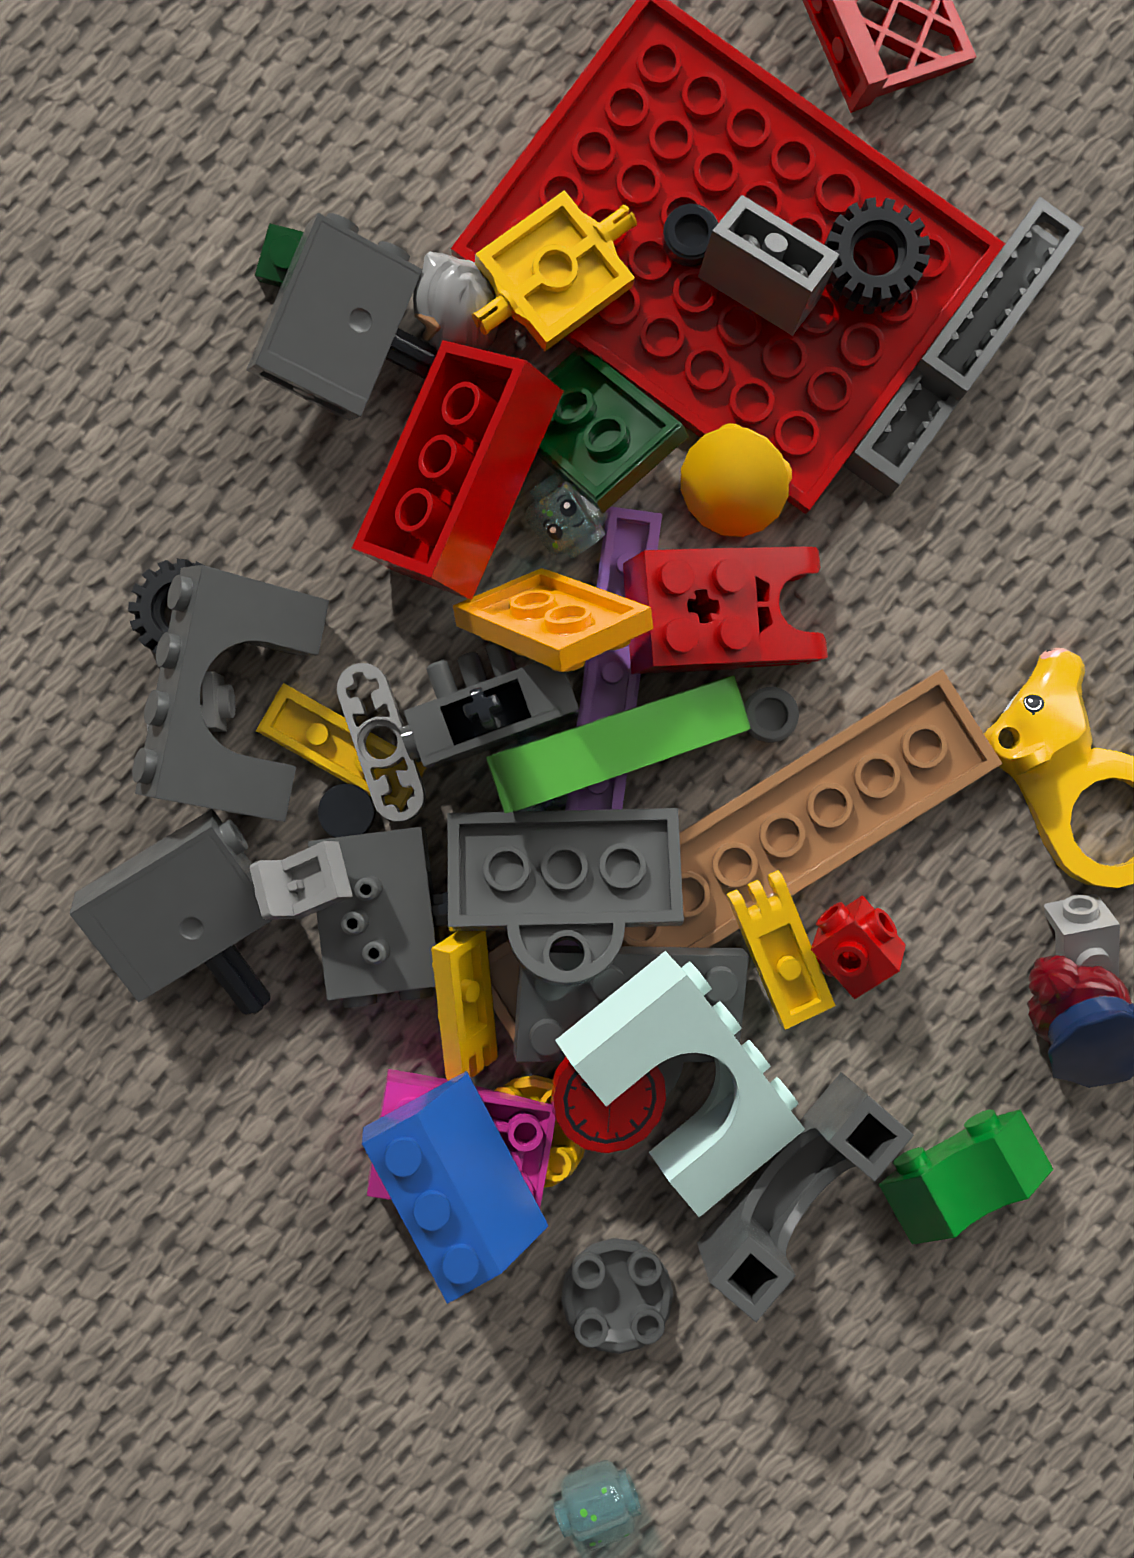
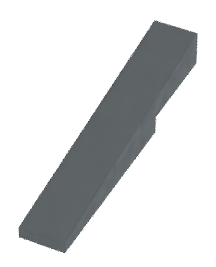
(963, 349)

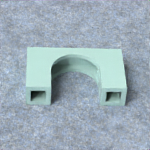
(665, 1016)

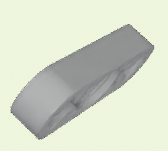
(355, 707)

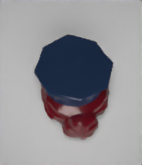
(1084, 1019)

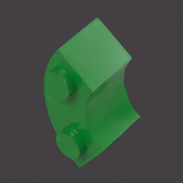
(966, 1176)

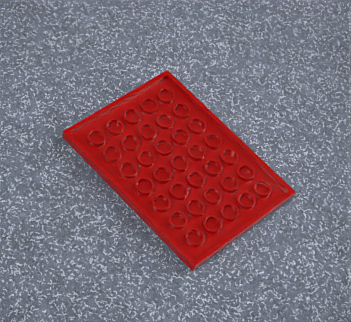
(691, 120)

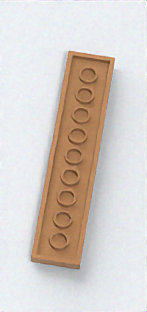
(809, 816)

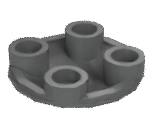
(617, 1296)

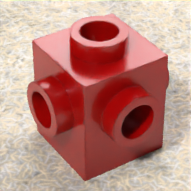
(858, 946)

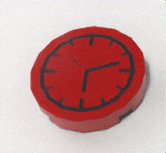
(612, 1126)

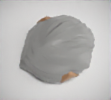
(447, 298)

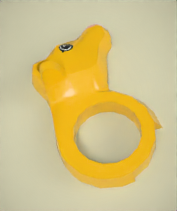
(1056, 763)

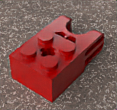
(733, 605)

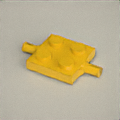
(554, 270)

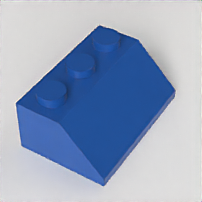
(454, 1185)

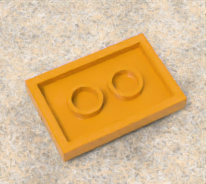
(553, 619)

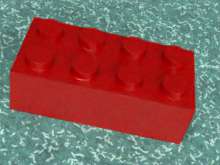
(458, 467)

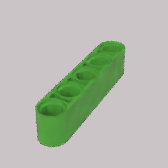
(617, 744)

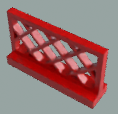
(855, 57)

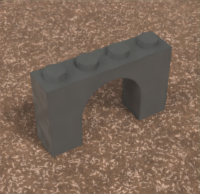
(180, 753)
(750, 1237)

